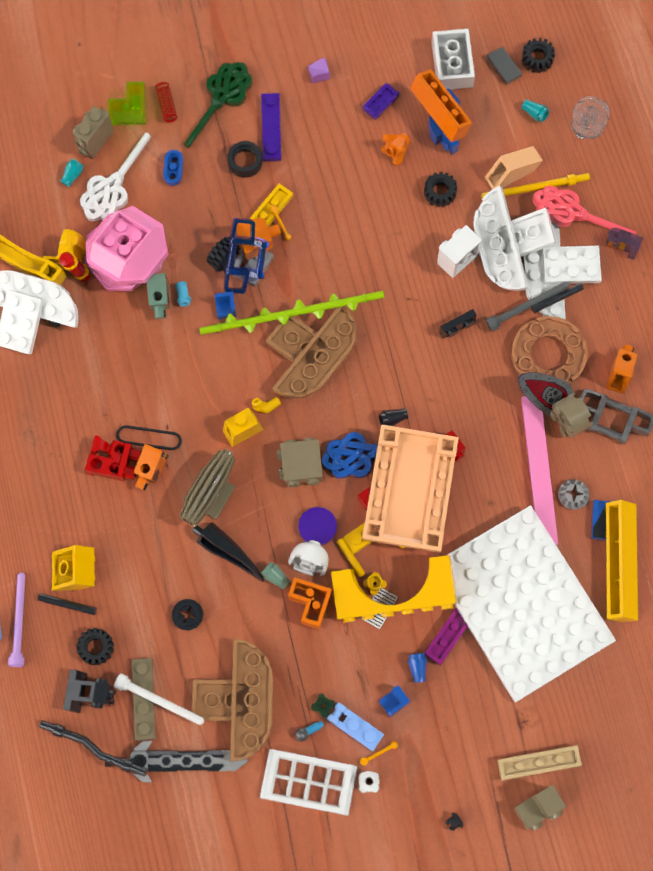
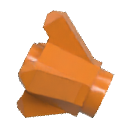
(396, 146)

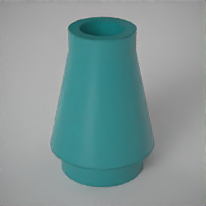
(535, 110)
(72, 172)

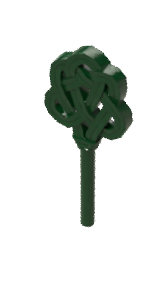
(231, 93)

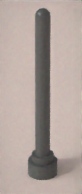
(494, 322)

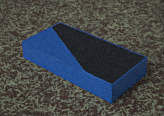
(599, 520)

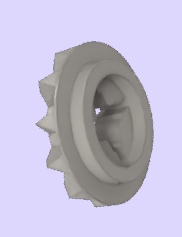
(566, 498)

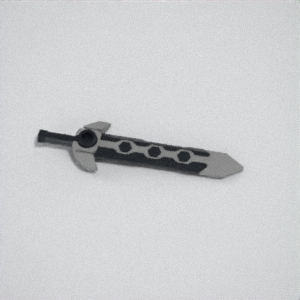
(180, 761)

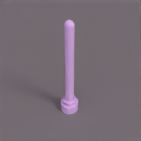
(17, 658)

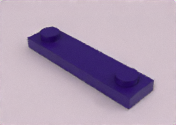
(271, 127)

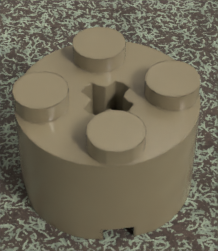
(571, 415)

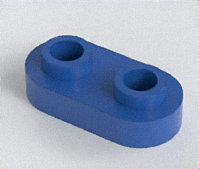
(173, 169)

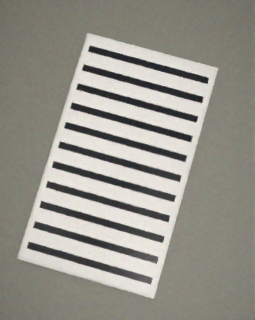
(385, 598)

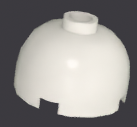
(309, 558)

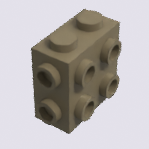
(93, 132)
(300, 462)

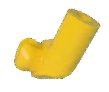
(265, 407)

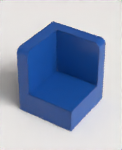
(225, 304)
(394, 701)

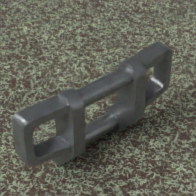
(633, 411)

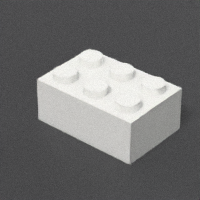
(453, 58)

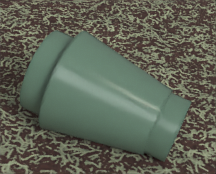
(275, 575)

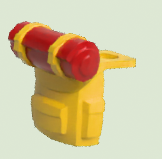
(71, 255)

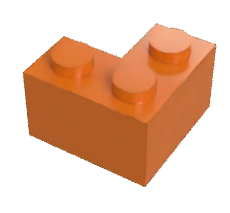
(314, 597)

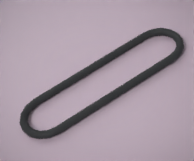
(151, 430)

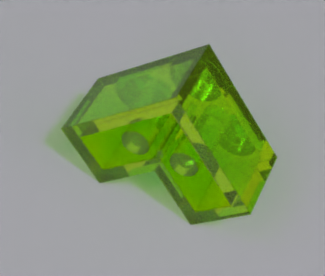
(131, 109)

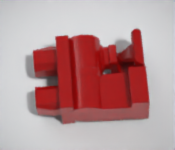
(117, 464)

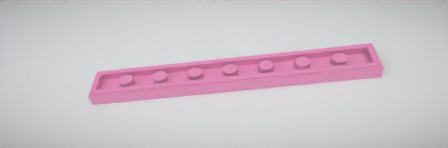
(539, 466)

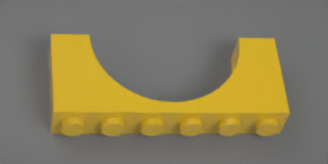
(437, 591)

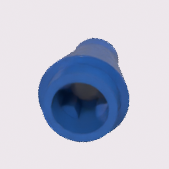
(417, 665)

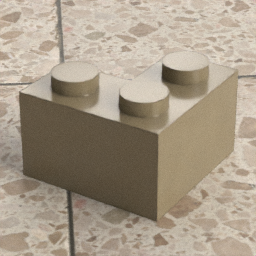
(539, 807)

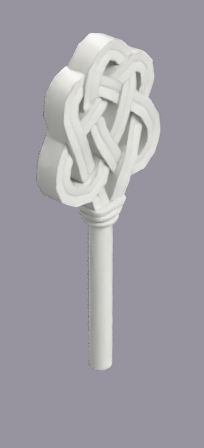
(99, 188)

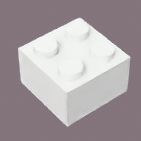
(459, 251)

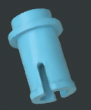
(182, 293)

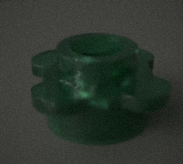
(323, 700)

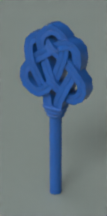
(336, 450)

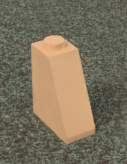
(513, 167)

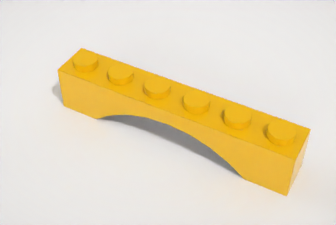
(30, 263)

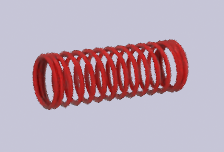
(165, 107)

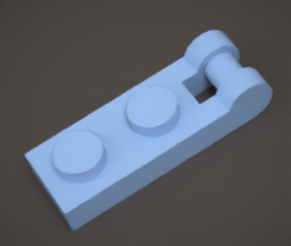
(356, 727)

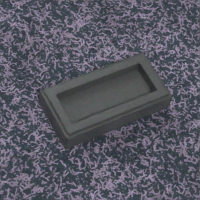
(504, 65)

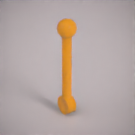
(273, 209)
(364, 761)

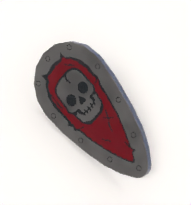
(543, 389)

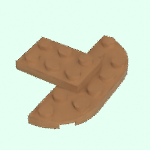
(313, 353)
(243, 700)

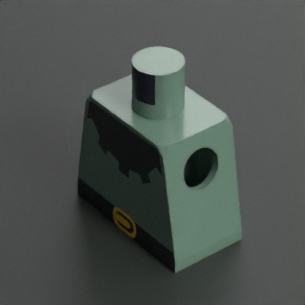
(158, 288)

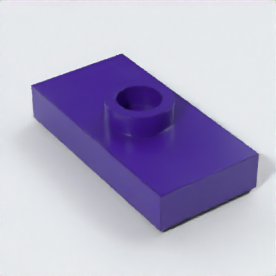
(380, 101)

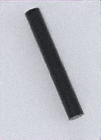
(556, 298)
(67, 604)

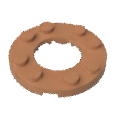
(550, 327)

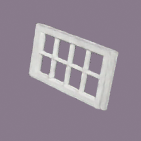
(271, 775)

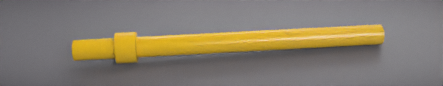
(570, 180)

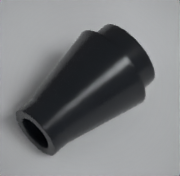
(392, 417)

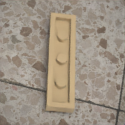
(539, 763)

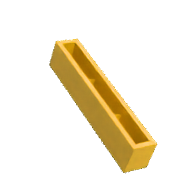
(621, 561)

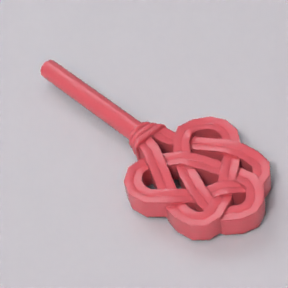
(565, 208)

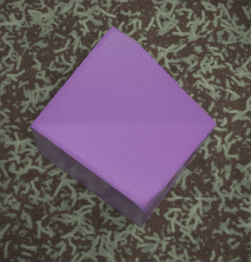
(319, 71)

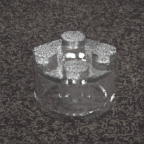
(589, 117)

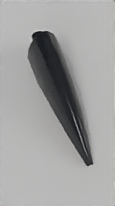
(221, 545)

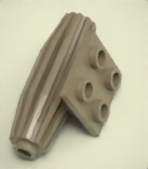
(209, 490)

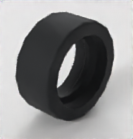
(245, 172)

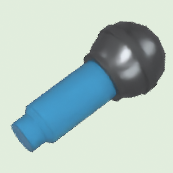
(302, 734)

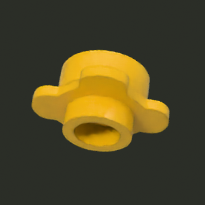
(375, 577)

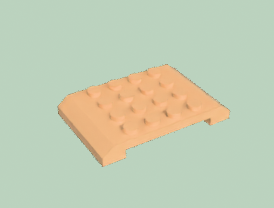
(410, 488)

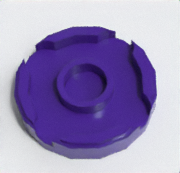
(317, 525)

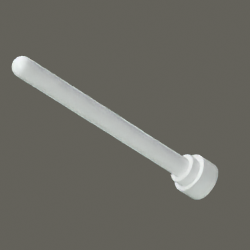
(124, 683)

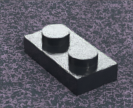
(463, 321)

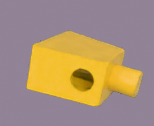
(241, 427)

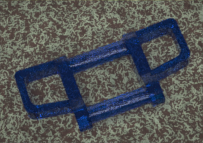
(246, 272)

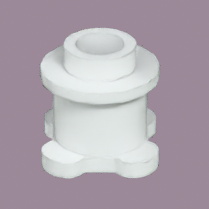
(368, 788)

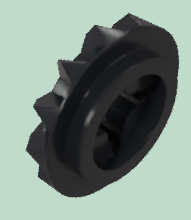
(184, 606)

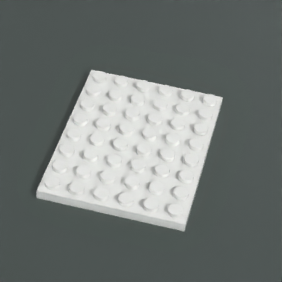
(525, 604)

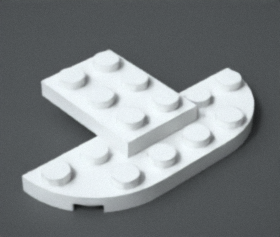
(509, 240)
(560, 264)
(25, 302)

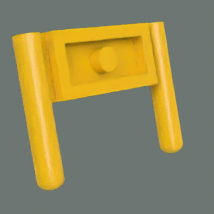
(352, 544)

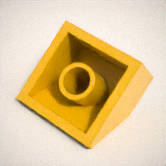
(73, 568)

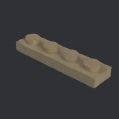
(143, 709)

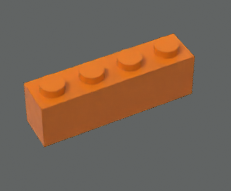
(441, 105)

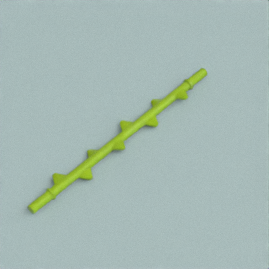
(299, 309)

